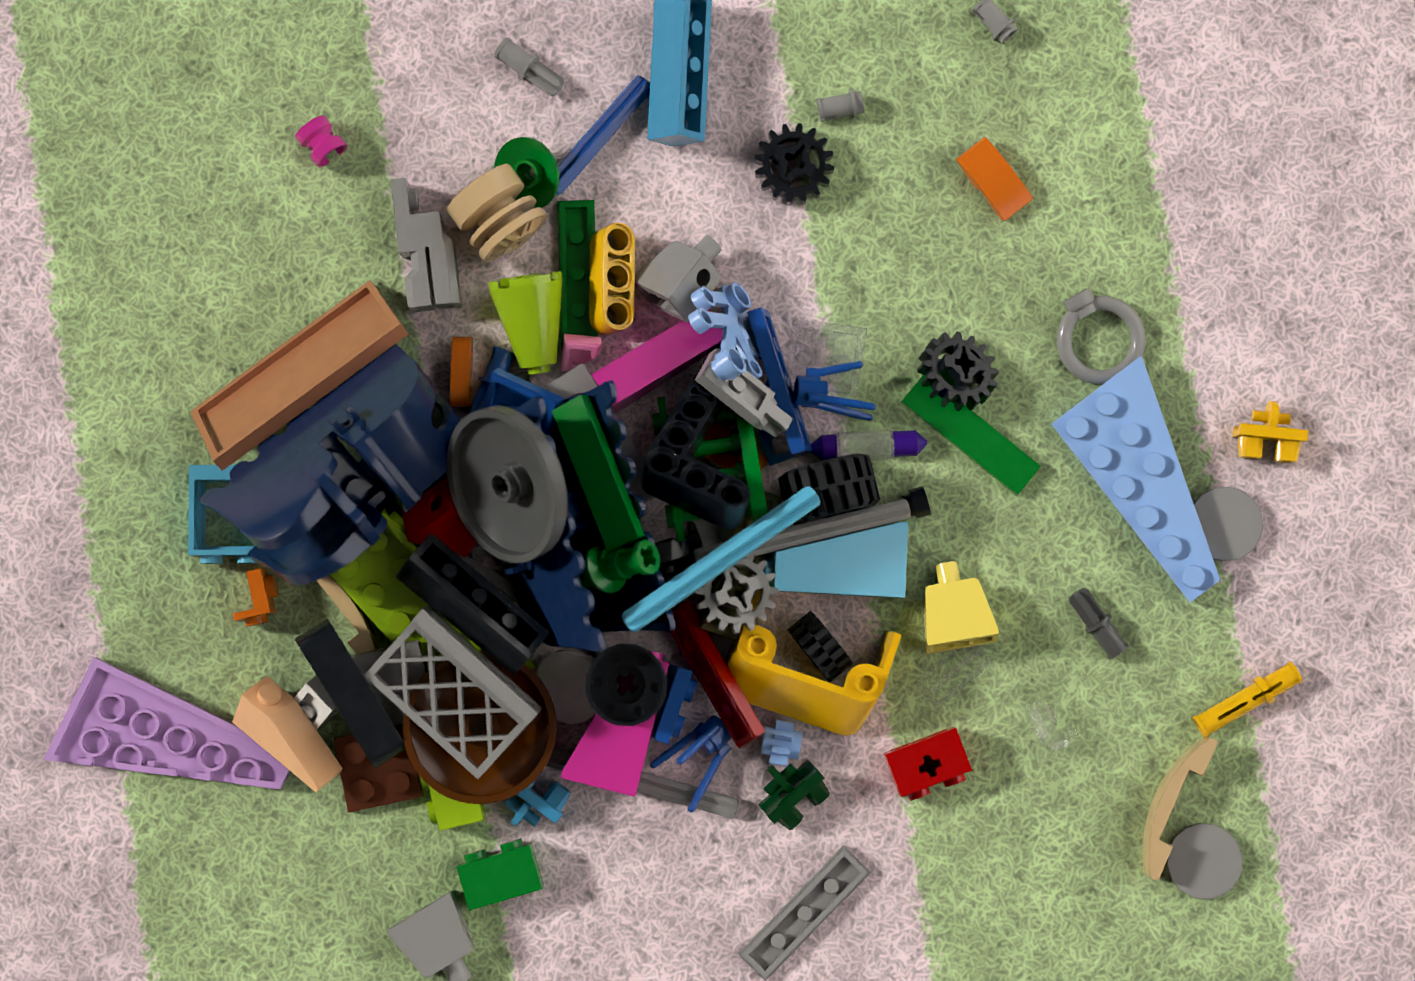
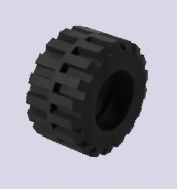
(840, 482)

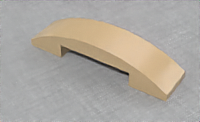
(365, 639)
(1193, 760)

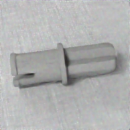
(529, 67)

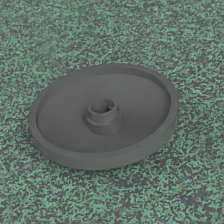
(506, 484)

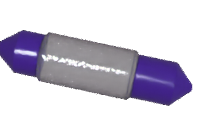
(875, 443)

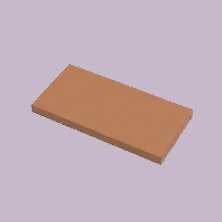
(297, 374)

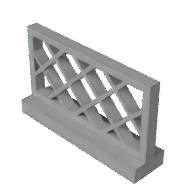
(472, 664)

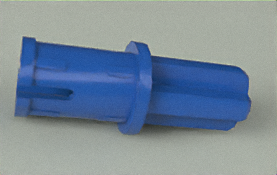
(499, 359)

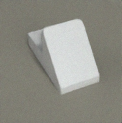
(316, 703)

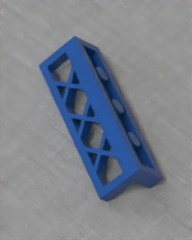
(780, 383)

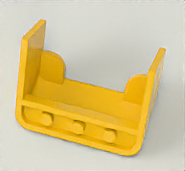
(804, 696)

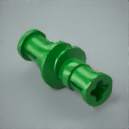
(610, 570)

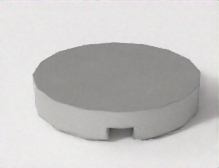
(1229, 522)
(1204, 861)

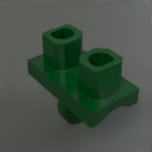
(788, 789)

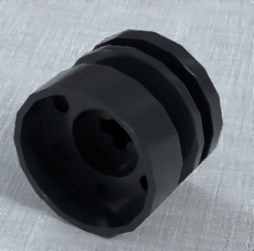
(629, 707)

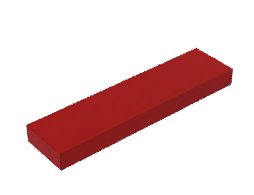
(715, 676)

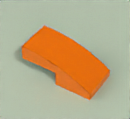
(994, 178)

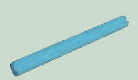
(720, 559)

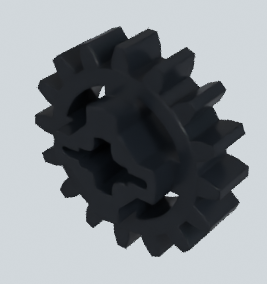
(809, 173)
(957, 371)

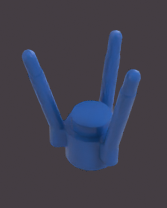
(813, 393)
(709, 738)

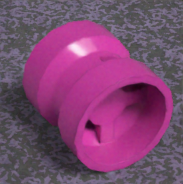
(319, 139)

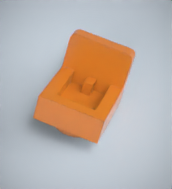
(262, 590)

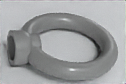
(1083, 305)

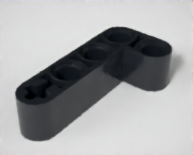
(350, 693)

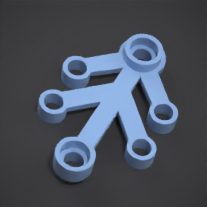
(736, 329)

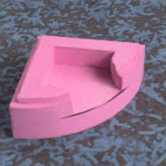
(578, 350)

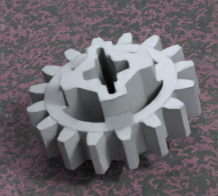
(741, 608)

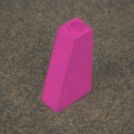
(656, 362)
(613, 754)

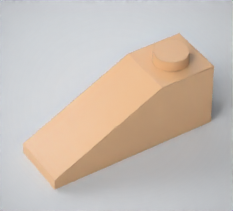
(286, 733)

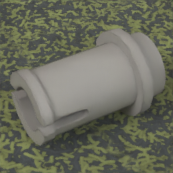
(995, 20)
(840, 106)

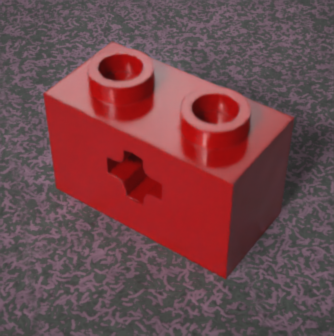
(940, 746)

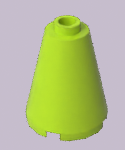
(531, 317)

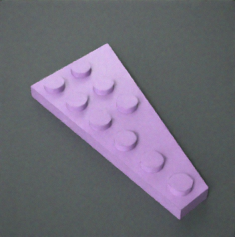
(145, 729)

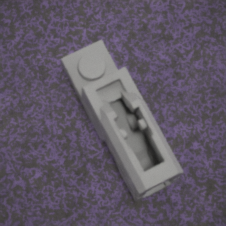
(418, 237)

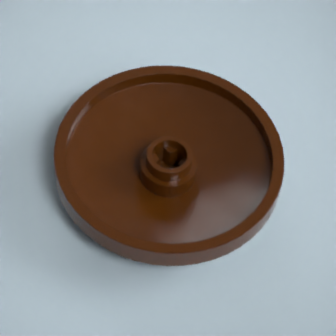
(512, 770)

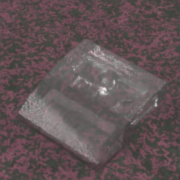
(825, 345)

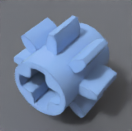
(781, 742)

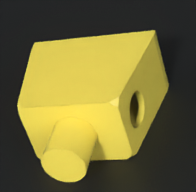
(956, 612)

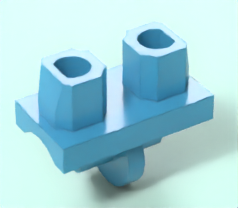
(549, 804)

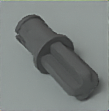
(1097, 623)

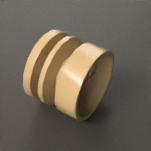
(492, 206)

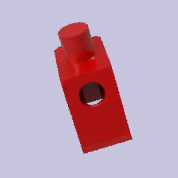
(438, 516)

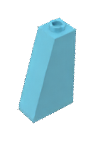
(849, 564)

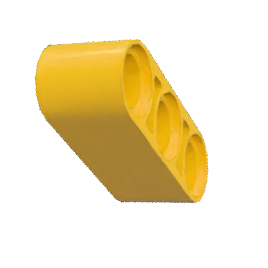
(622, 265)

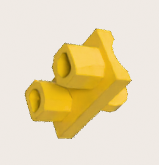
(1286, 439)

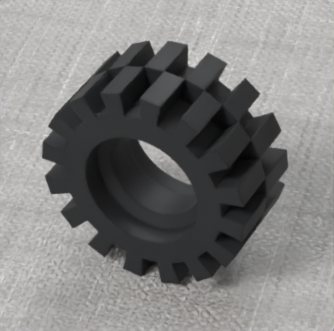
(820, 646)

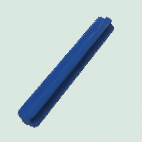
(602, 131)

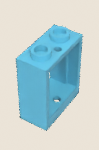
(198, 477)

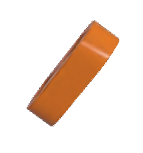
(461, 371)

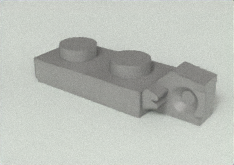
(746, 397)

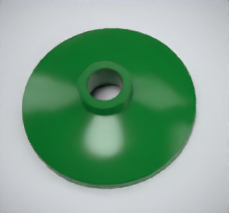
(525, 153)

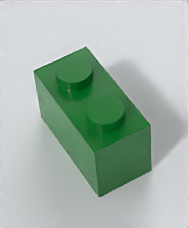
(499, 875)

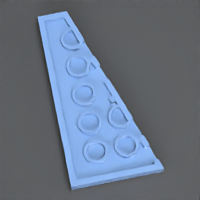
(1131, 457)

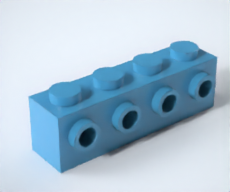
(677, 77)

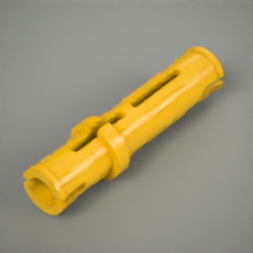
(1260, 692)

